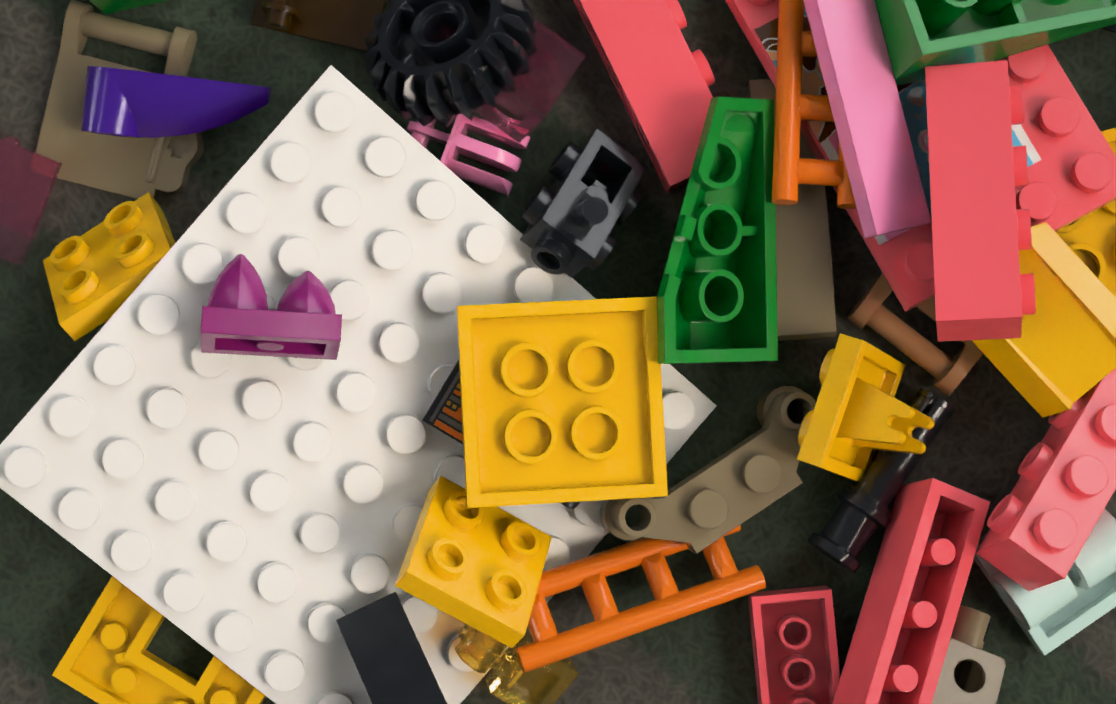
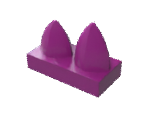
(242, 325)

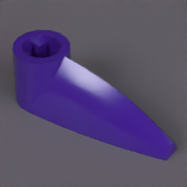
(163, 104)

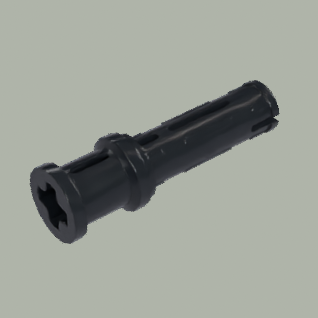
(866, 505)

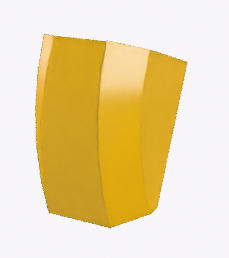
(1070, 336)

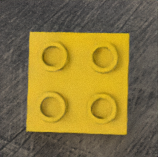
(105, 265)
(858, 411)
(475, 563)

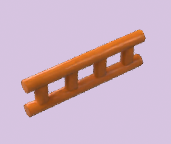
(791, 108)
(614, 625)

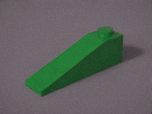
(979, 30)
(722, 261)

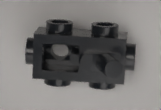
(590, 195)

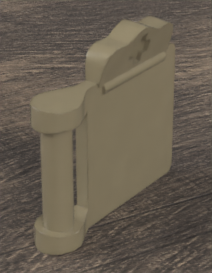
(108, 161)

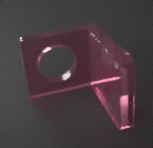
(539, 89)

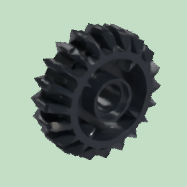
(448, 55)

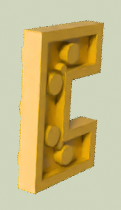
(114, 667)

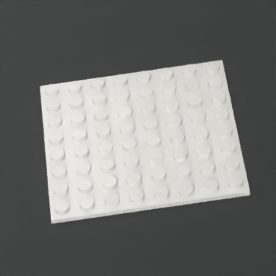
(287, 487)

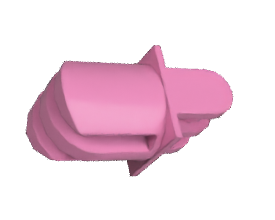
(459, 143)

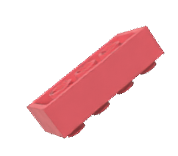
(794, 645)

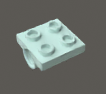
(1068, 605)

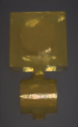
(507, 679)

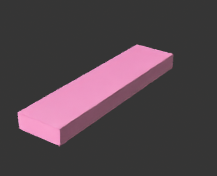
(868, 115)

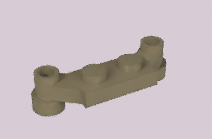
(728, 487)

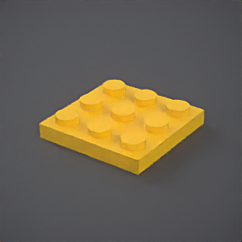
(561, 401)

